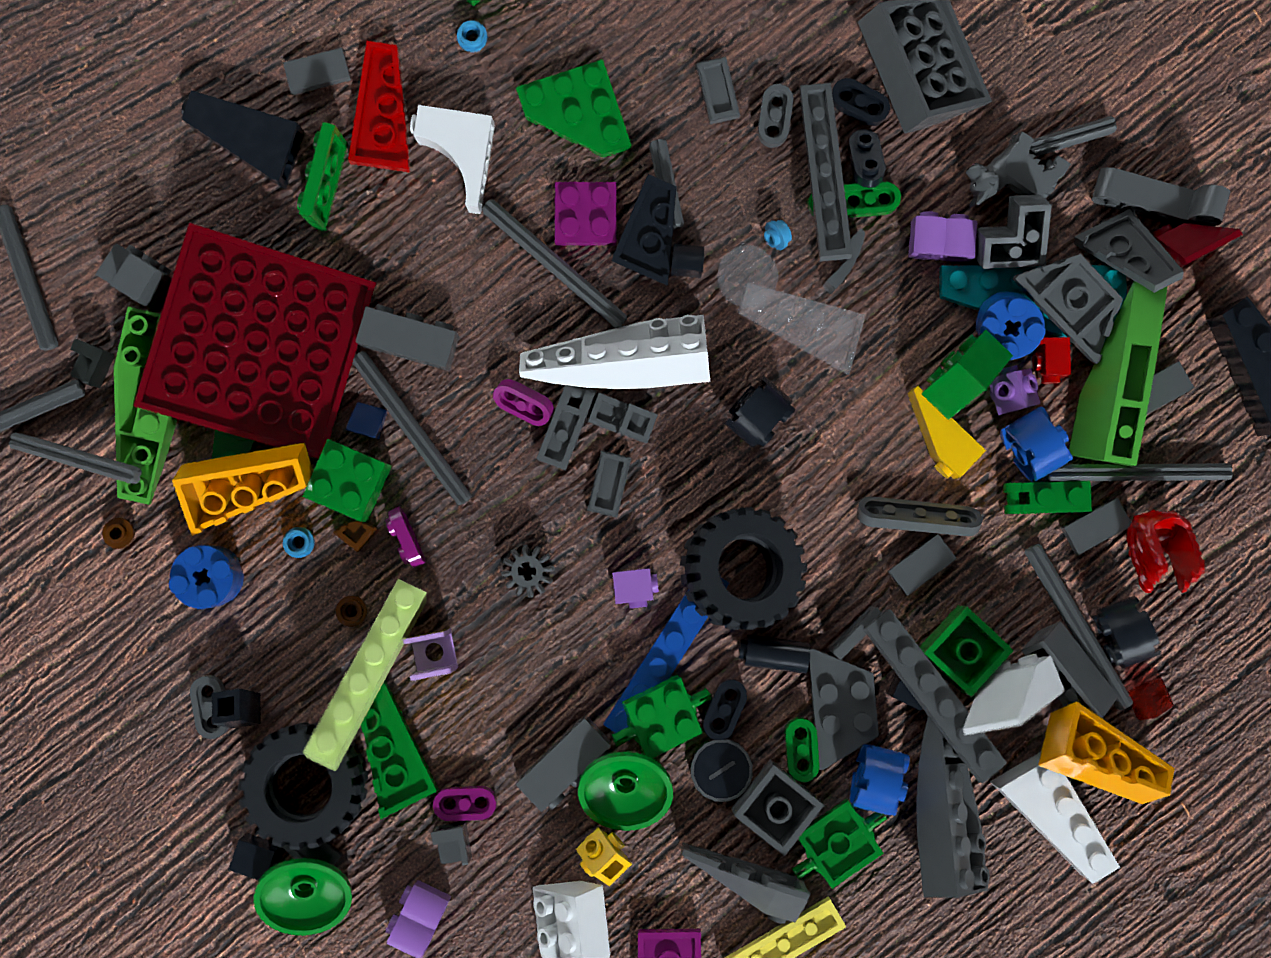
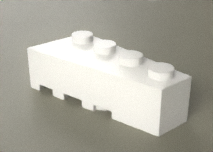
(1058, 815)

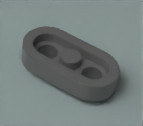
(775, 117)
(202, 706)

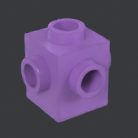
(1014, 390)

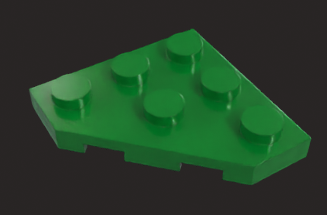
(578, 108)

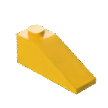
(945, 439)

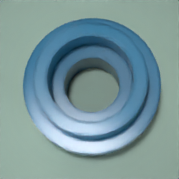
(468, 28)
(777, 234)
(289, 542)

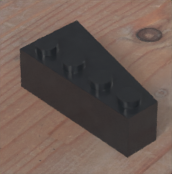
(1246, 343)

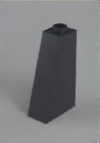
(252, 136)

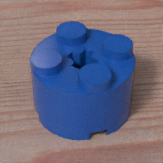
(1026, 318)
(1036, 444)
(188, 577)
(879, 780)

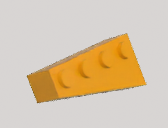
(238, 483)
(1102, 756)

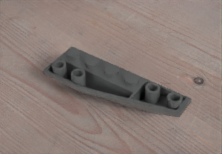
(948, 822)

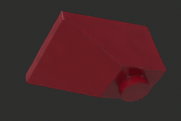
(1192, 241)

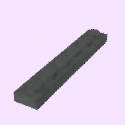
(825, 172)
(933, 695)

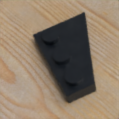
(649, 231)

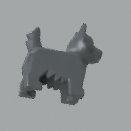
(1016, 171)

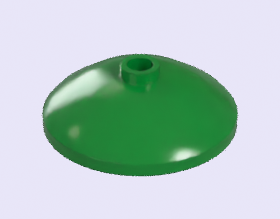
(625, 791)
(302, 896)

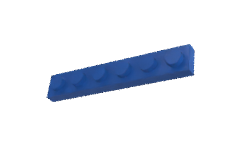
(661, 658)

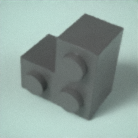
(1022, 240)
(136, 276)

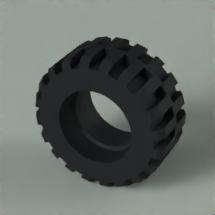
(781, 560)
(270, 811)

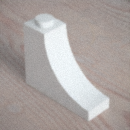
(462, 138)

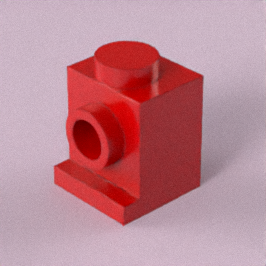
(1052, 359)

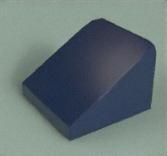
(367, 420)

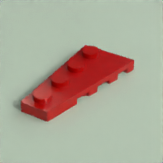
(380, 119)

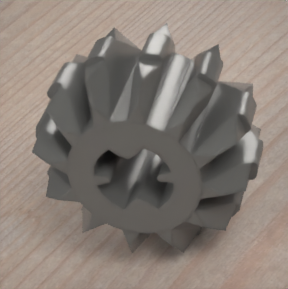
(522, 580)

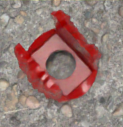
(1158, 533)

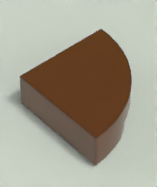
(356, 533)

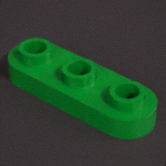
(868, 200)

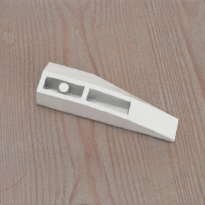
(626, 357)
(571, 920)

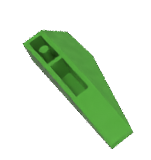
(1119, 386)
(140, 434)

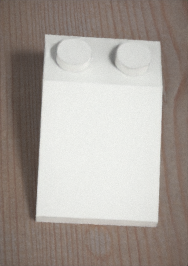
(1014, 694)

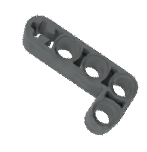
(1160, 199)

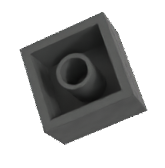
(777, 807)

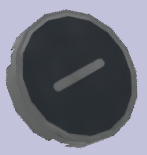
(721, 770)

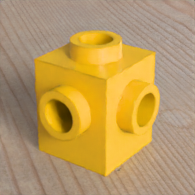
(603, 856)

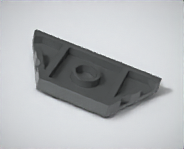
(1074, 300)
(841, 706)

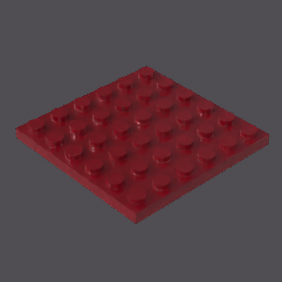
(254, 342)

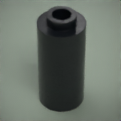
(775, 653)

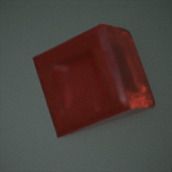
(1150, 699)

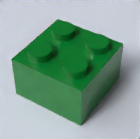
(966, 373)
(347, 481)
(965, 650)

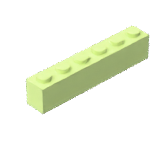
(365, 675)

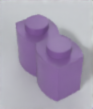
(942, 237)
(418, 919)

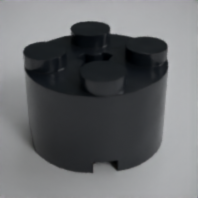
(759, 412)
(1127, 632)

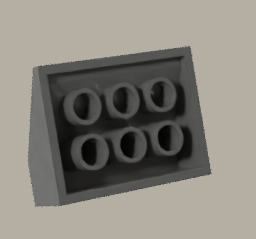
(923, 61)

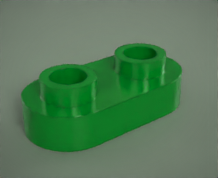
(802, 748)

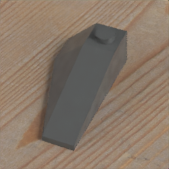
(767, 889)

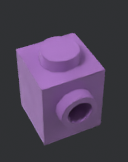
(635, 587)

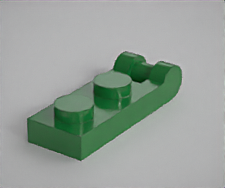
(1048, 497)

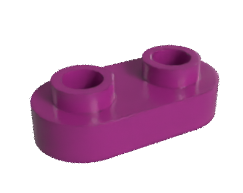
(523, 402)
(410, 548)
(466, 805)

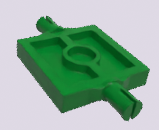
(662, 717)
(839, 844)

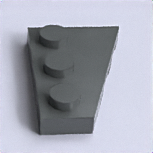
(1131, 250)

